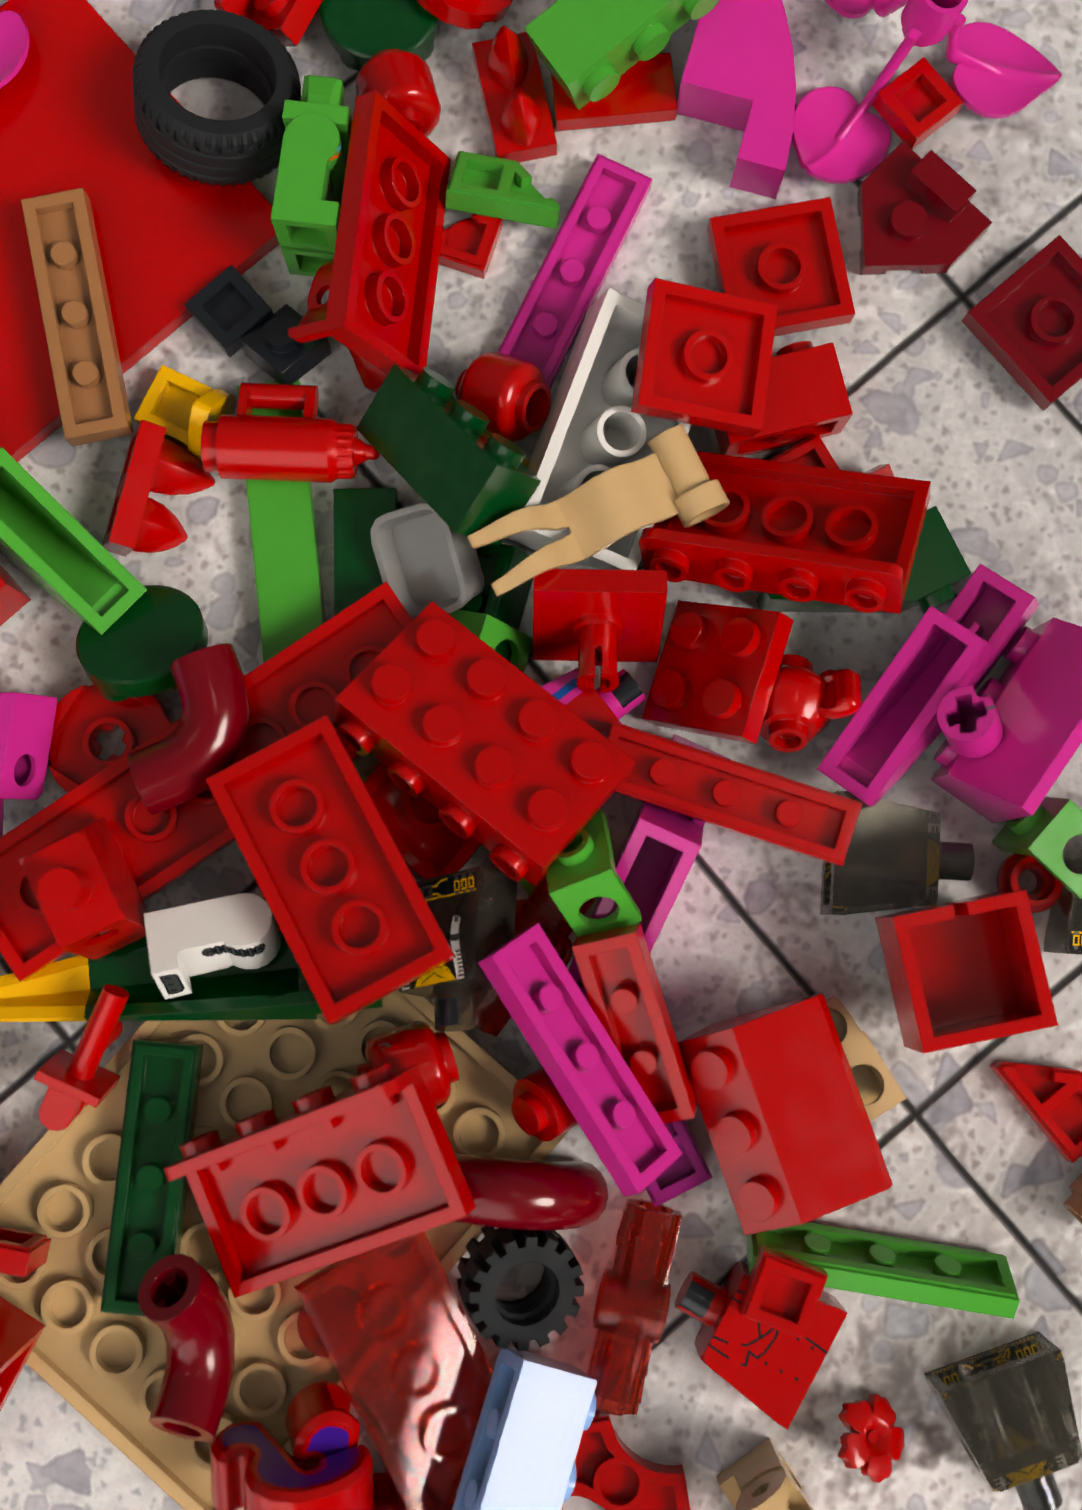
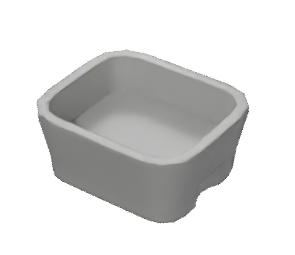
(425, 560)

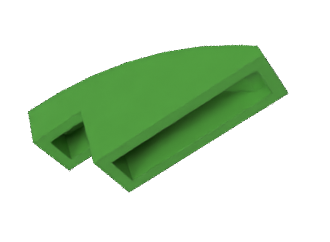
(60, 552)

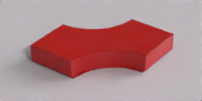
(622, 1479)

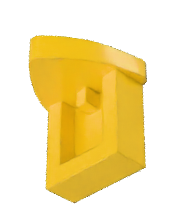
(183, 407)

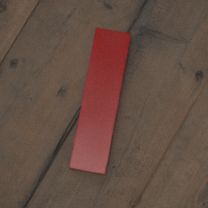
(736, 796)

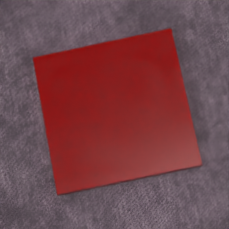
(158, 233)

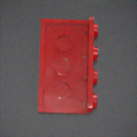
(798, 534)
(480, 743)
(325, 1178)

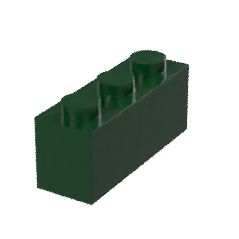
(447, 450)

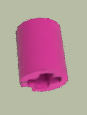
(969, 722)

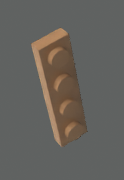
(77, 317)

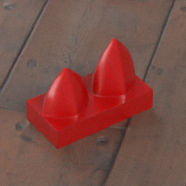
(514, 97)
(158, 467)

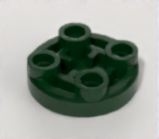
(370, 26)
(141, 644)

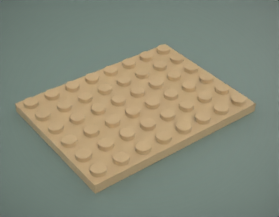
(66, 1190)

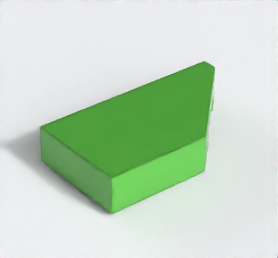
(498, 190)

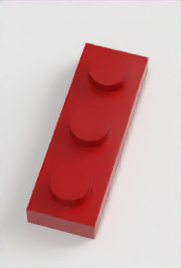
(635, 1016)

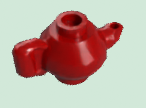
(806, 702)

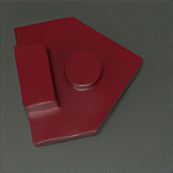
(916, 215)

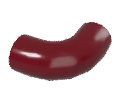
(208, 733)
(532, 1193)
(199, 1342)

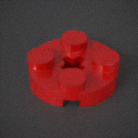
(80, 720)

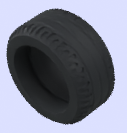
(213, 47)

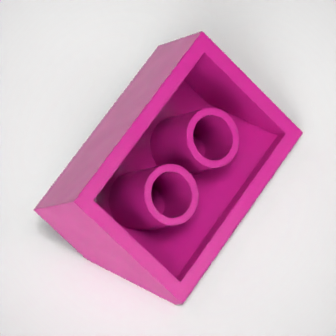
(1041, 726)

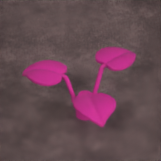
(993, 78)

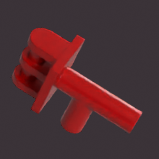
(77, 1077)

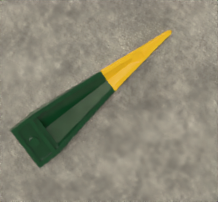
(73, 985)

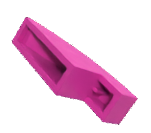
(745, 80)
(938, 656)
(653, 865)

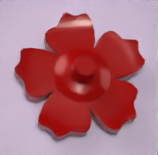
(871, 1437)

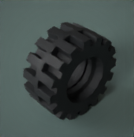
(538, 1311)

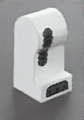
(209, 938)

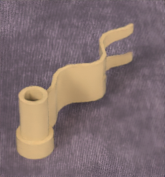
(612, 507)

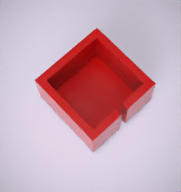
(966, 971)

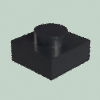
(228, 310)
(278, 353)

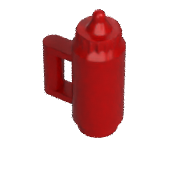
(280, 446)

